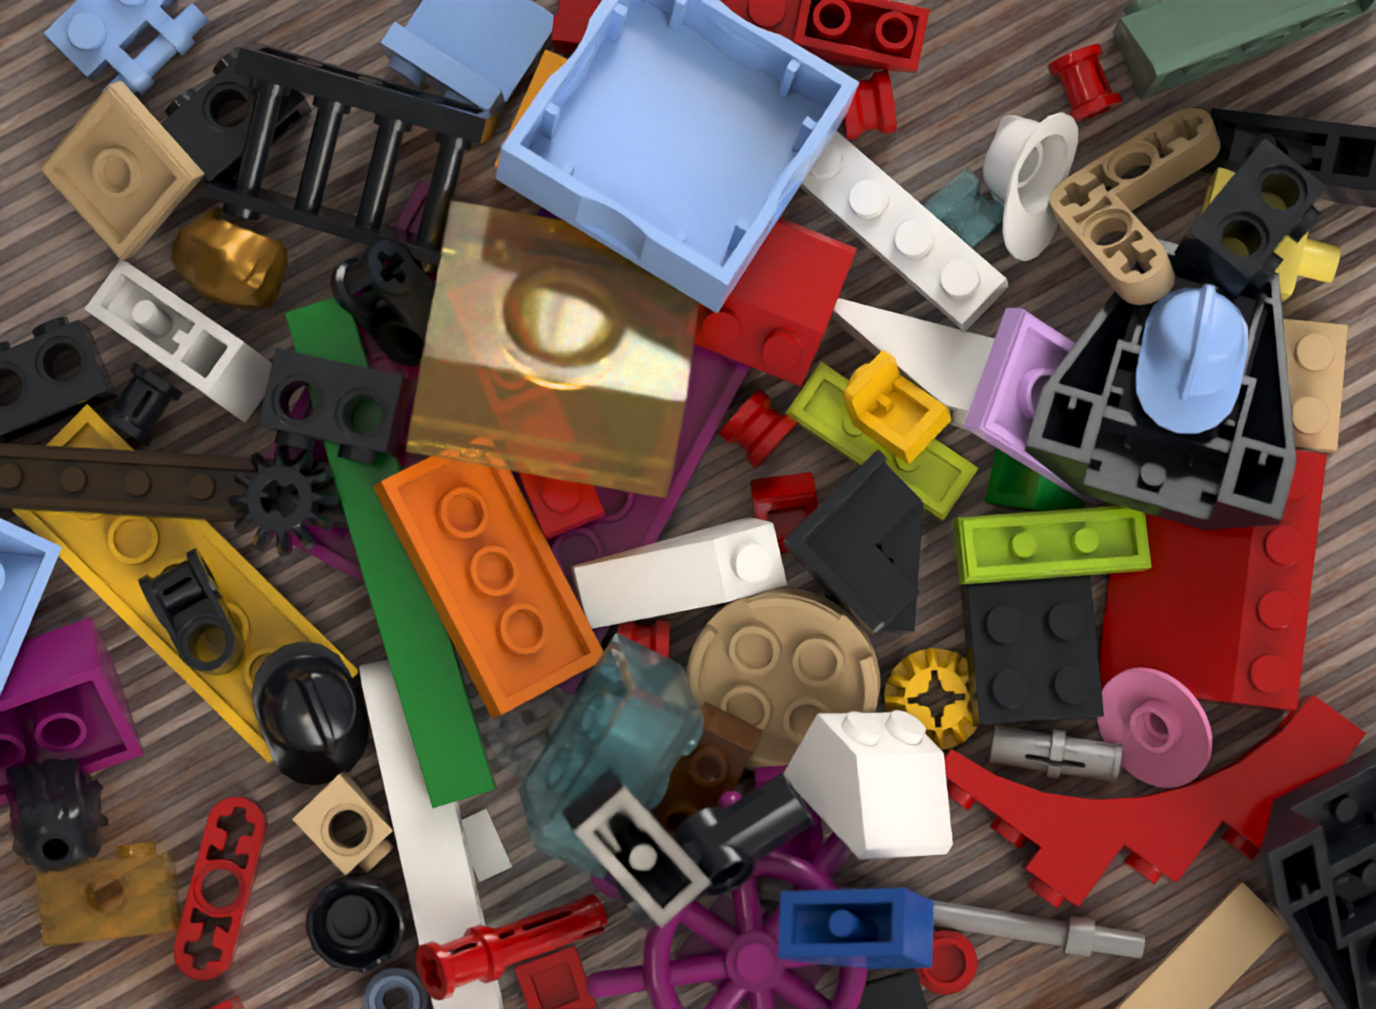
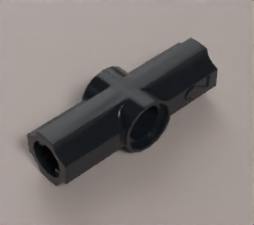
(733, 838)

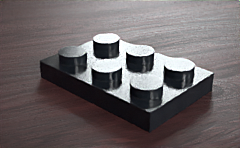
(1032, 651)

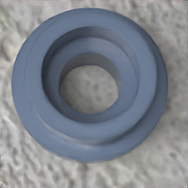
(395, 977)

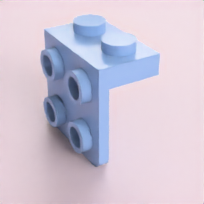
(469, 47)

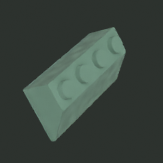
(1190, 39)

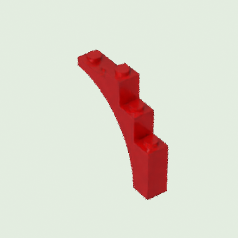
(1162, 829)

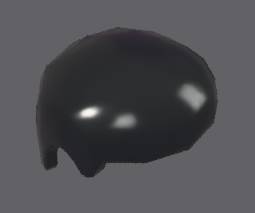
(355, 923)

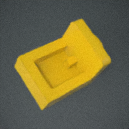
(893, 408)

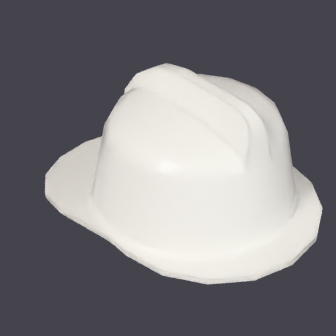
(1021, 173)

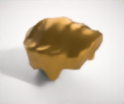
(229, 262)

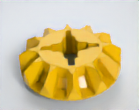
(912, 678)

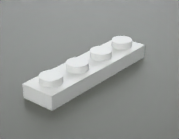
(903, 233)

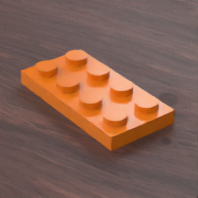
(490, 578)

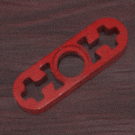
(223, 938)

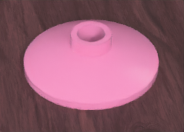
(1159, 726)

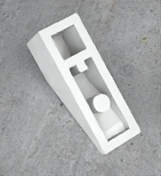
(182, 339)
(928, 354)
(681, 573)

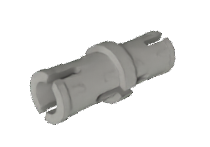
(1056, 753)

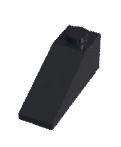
(1332, 152)

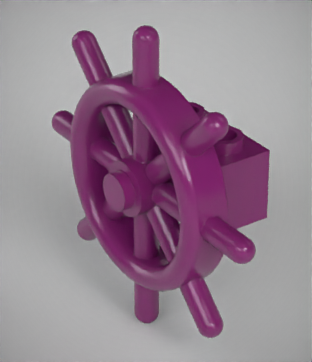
(737, 949)

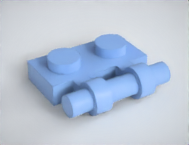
(100, 30)

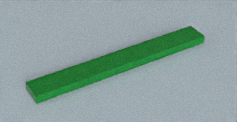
(410, 627)

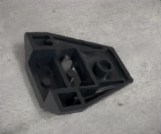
(1109, 449)
(1324, 878)

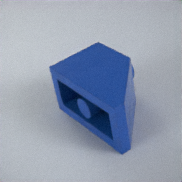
(857, 928)

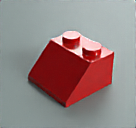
(779, 303)

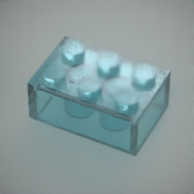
(627, 717)

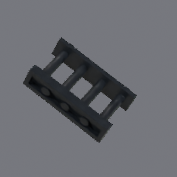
(335, 93)

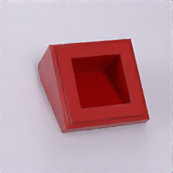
(784, 501)

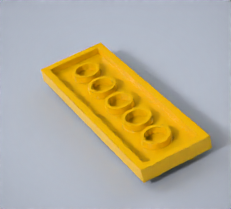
(119, 550)

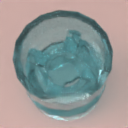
(965, 210)

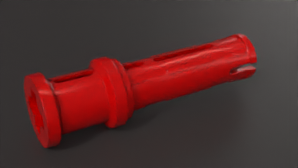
(488, 951)

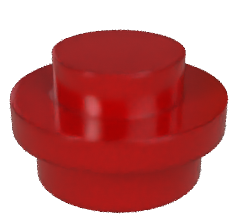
(952, 964)

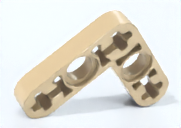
(1111, 210)

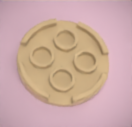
(781, 664)

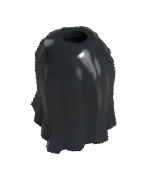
(54, 814)

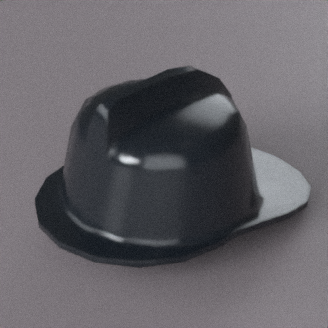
(309, 713)

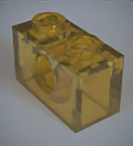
(148, 905)

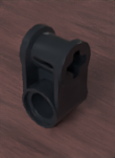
(394, 300)
(187, 605)

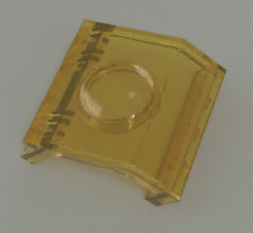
(551, 355)

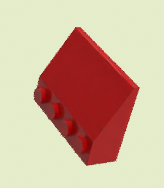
(1222, 603)

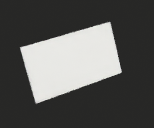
(485, 846)

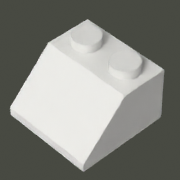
(875, 783)

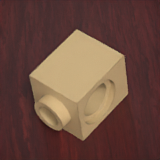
(317, 823)

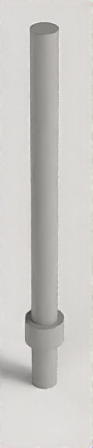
(1076, 935)

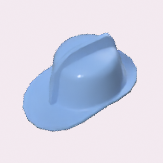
(1191, 360)

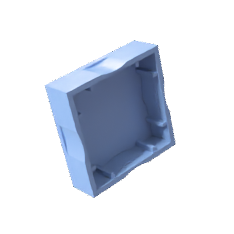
(677, 137)

